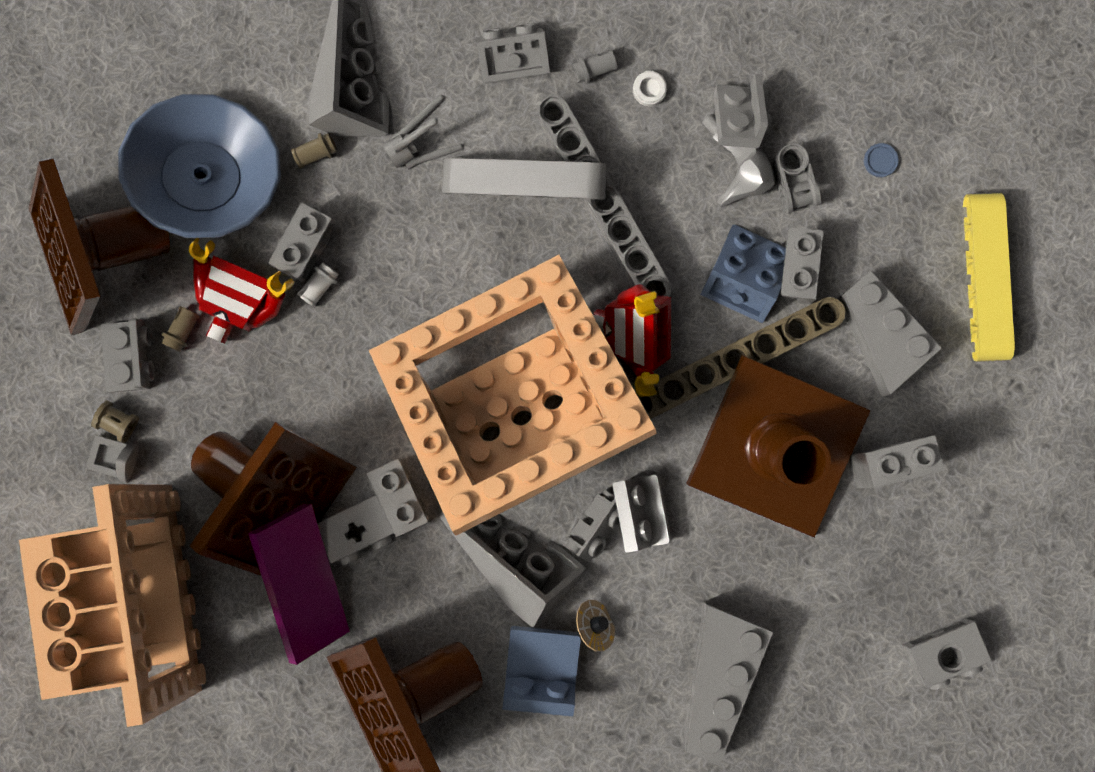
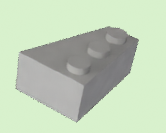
(886, 332)

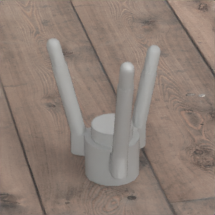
(402, 147)

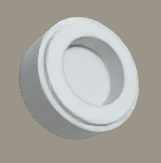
(649, 88)

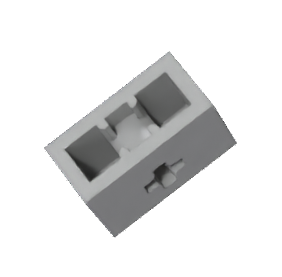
(336, 531)

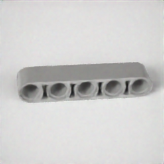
(524, 178)

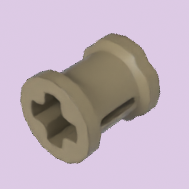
(114, 421)

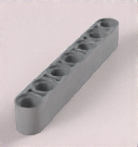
(605, 219)

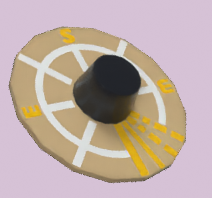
(595, 625)

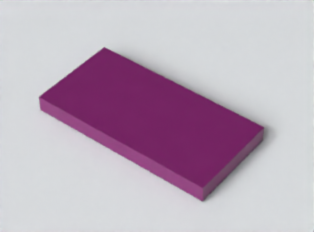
(299, 583)

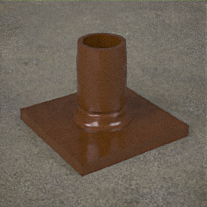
(84, 245)
(778, 446)
(261, 487)
(396, 703)

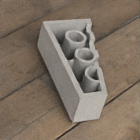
(721, 680)

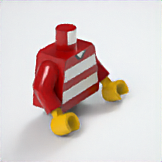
(234, 293)
(639, 333)

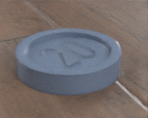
(881, 160)

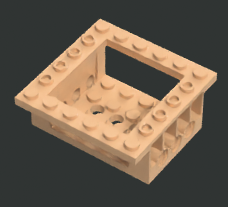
(447, 424)
(116, 604)

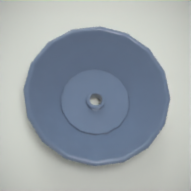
(194, 137)

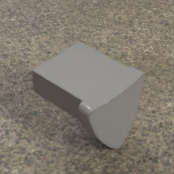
(113, 458)

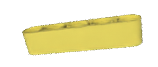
(990, 277)

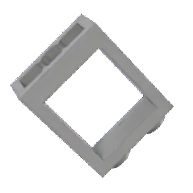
(896, 462)

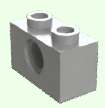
(926, 651)

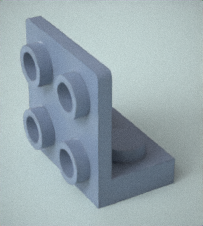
(746, 274)
(541, 671)

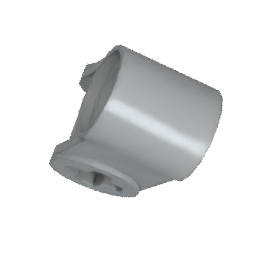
(796, 181)

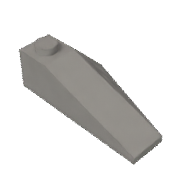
(344, 84)
(520, 570)

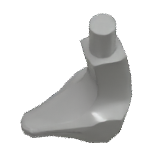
(753, 172)

